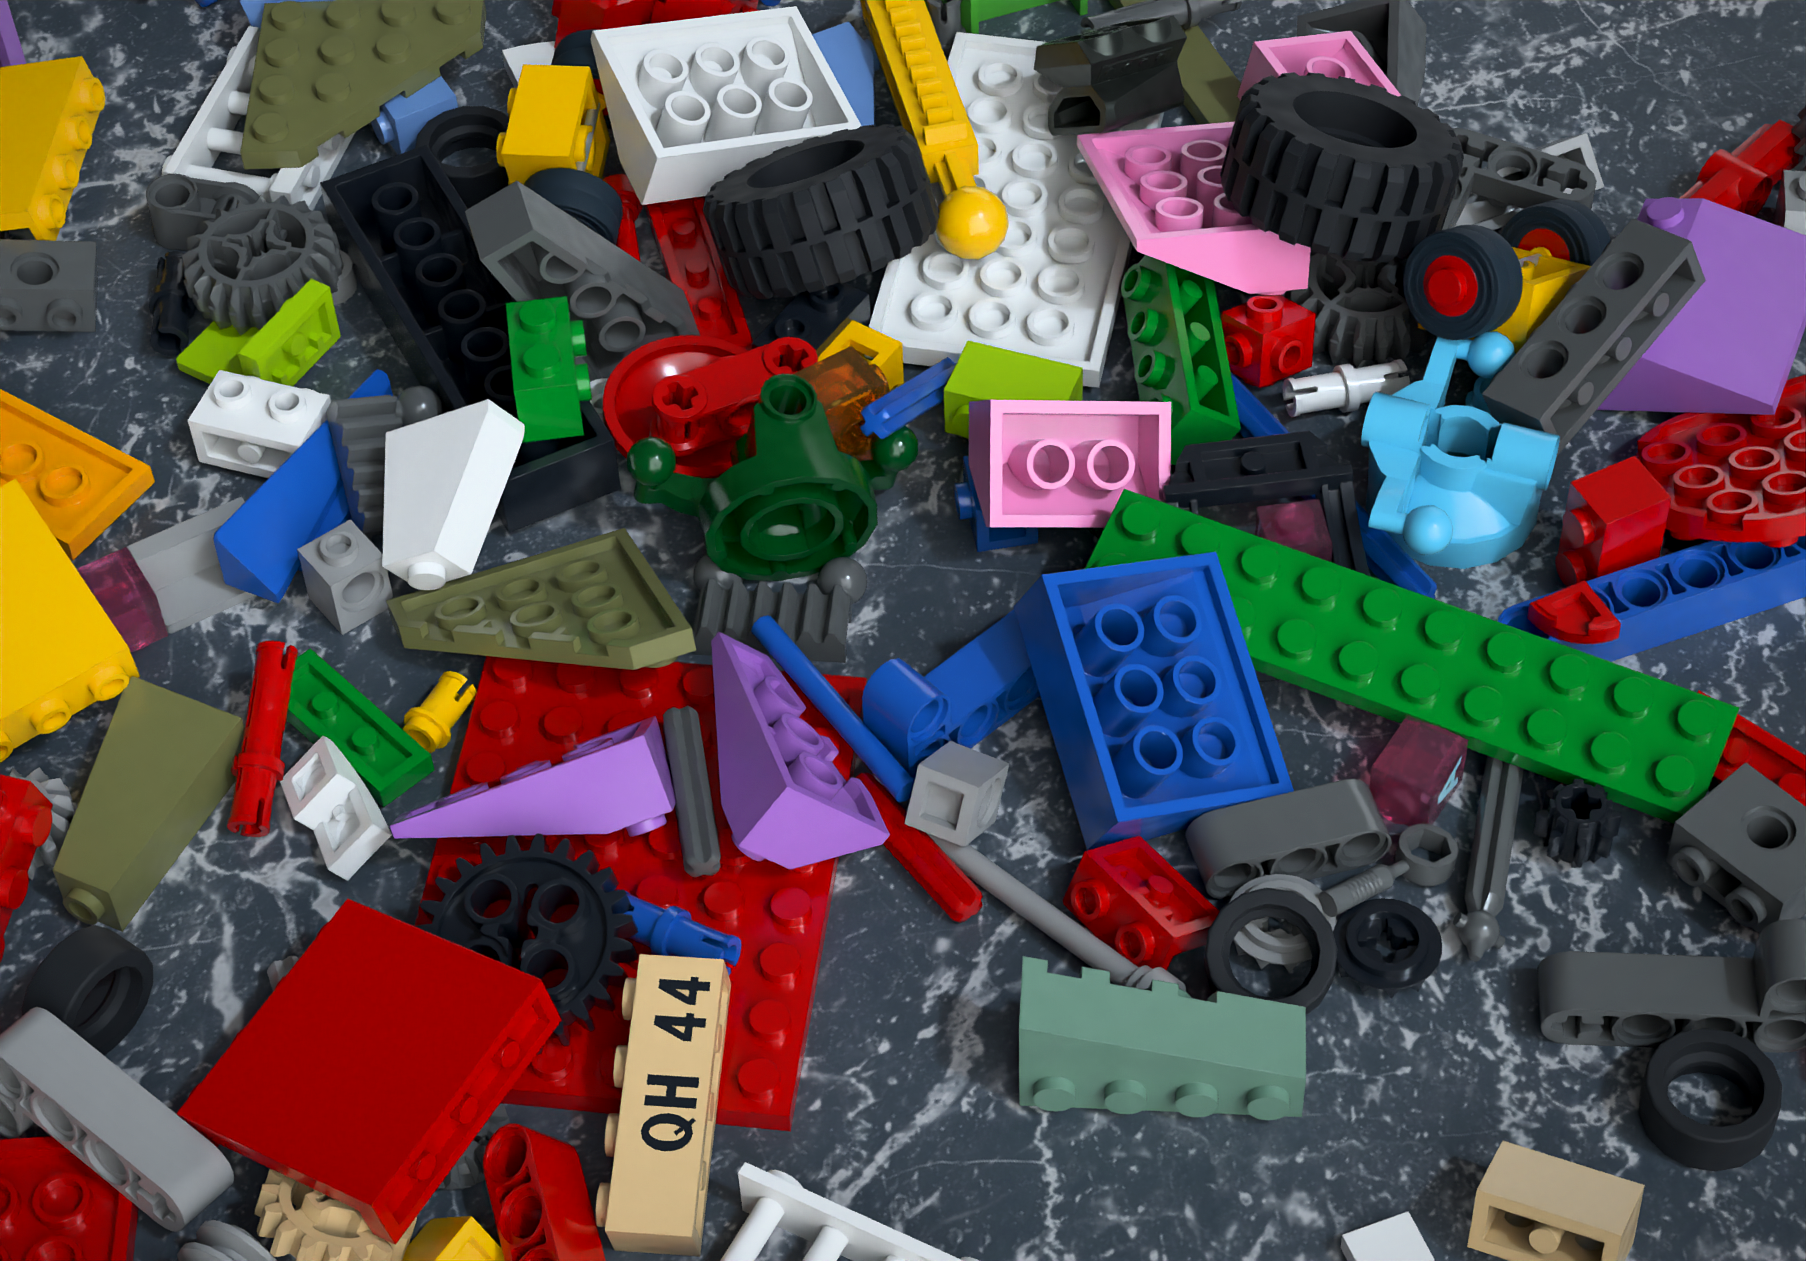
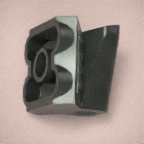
(1113, 75)

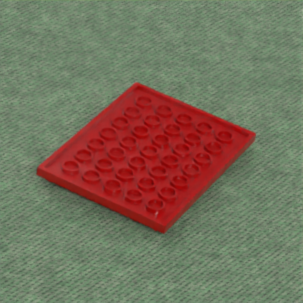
(779, 914)

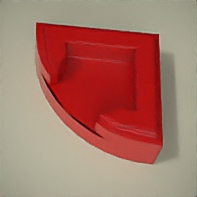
(1575, 616)

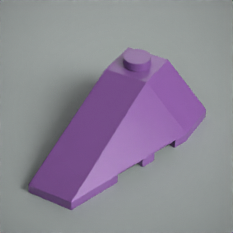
(779, 772)
(598, 789)

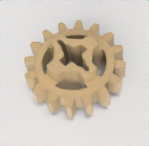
(319, 1225)

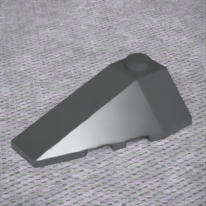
(1388, 32)

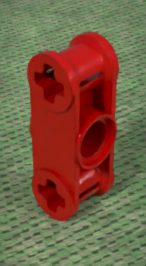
(721, 396)

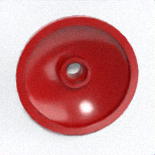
(629, 396)

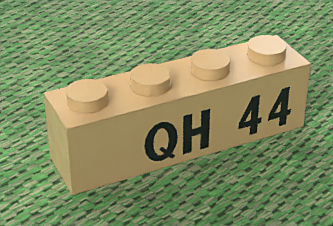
(666, 1105)

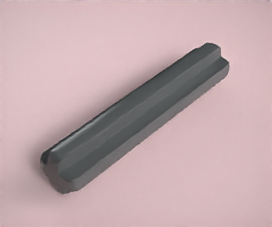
(692, 792)

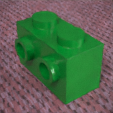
(545, 369)

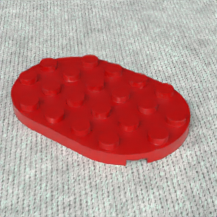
(1734, 472)

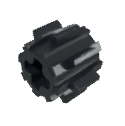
(1577, 823)

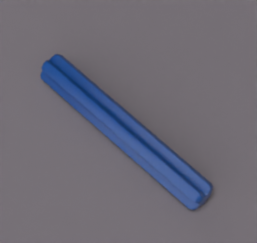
(907, 401)

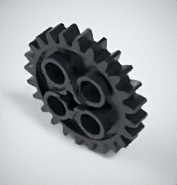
(584, 945)

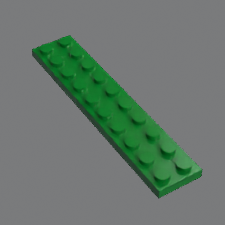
(1445, 665)

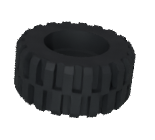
(1340, 166)
(821, 211)

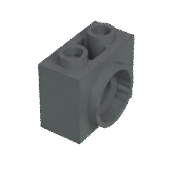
(1745, 849)

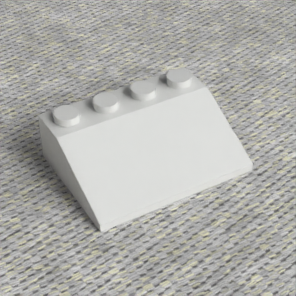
(713, 96)

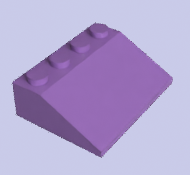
(1740, 327)

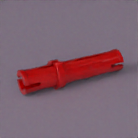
(259, 761)

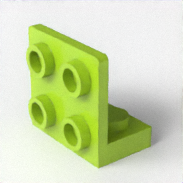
(275, 353)

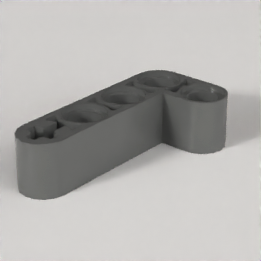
(1655, 996)

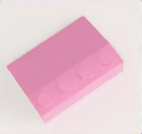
(1176, 210)

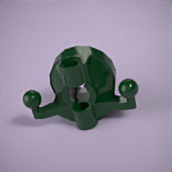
(789, 490)

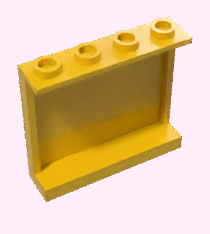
(44, 137)
(53, 633)

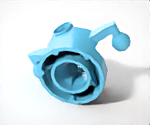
(1451, 476)

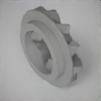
(1277, 946)

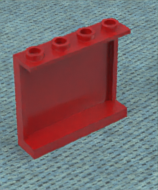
(374, 1064)

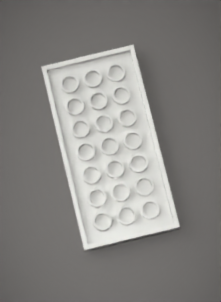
(1064, 255)

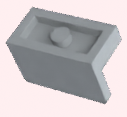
(186, 569)

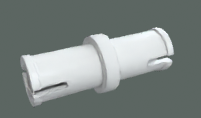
(1343, 387)

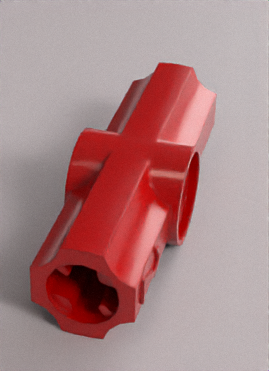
(1747, 174)

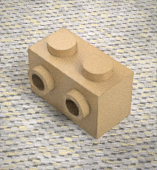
(1552, 1209)

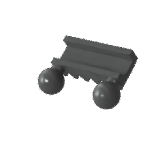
(359, 441)
(812, 619)

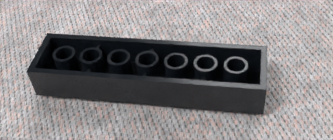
(451, 323)

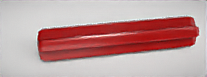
(924, 858)

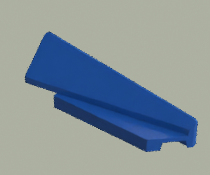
(287, 512)

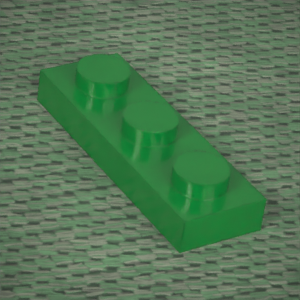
(370, 741)

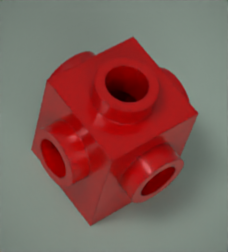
(1268, 339)

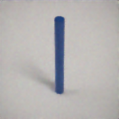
(834, 708)

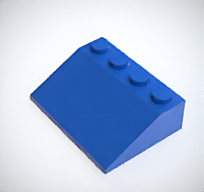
(1149, 695)

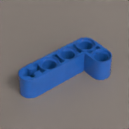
(953, 702)

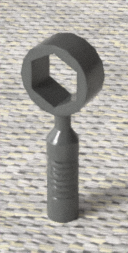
(1413, 868)

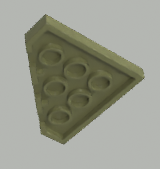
(337, 61)
(566, 606)

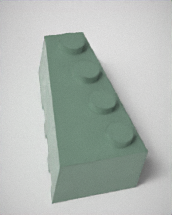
(1156, 1048)

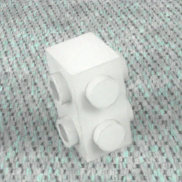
(254, 422)

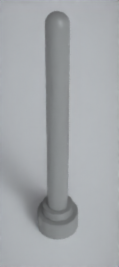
(1051, 920)

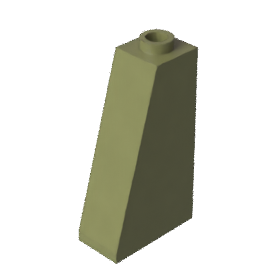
(144, 800)

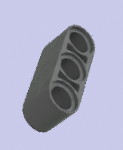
(1291, 834)

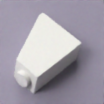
(444, 491)

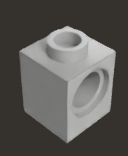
(345, 576)
(956, 793)

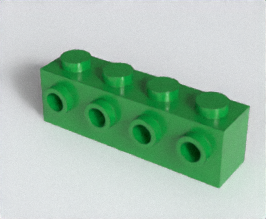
(1180, 351)

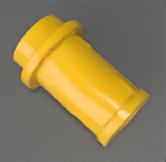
(439, 712)

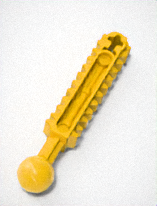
(930, 108)

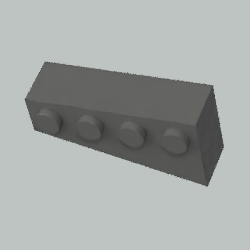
(549, 254)

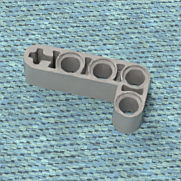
(106, 1120)

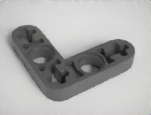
(1556, 172)

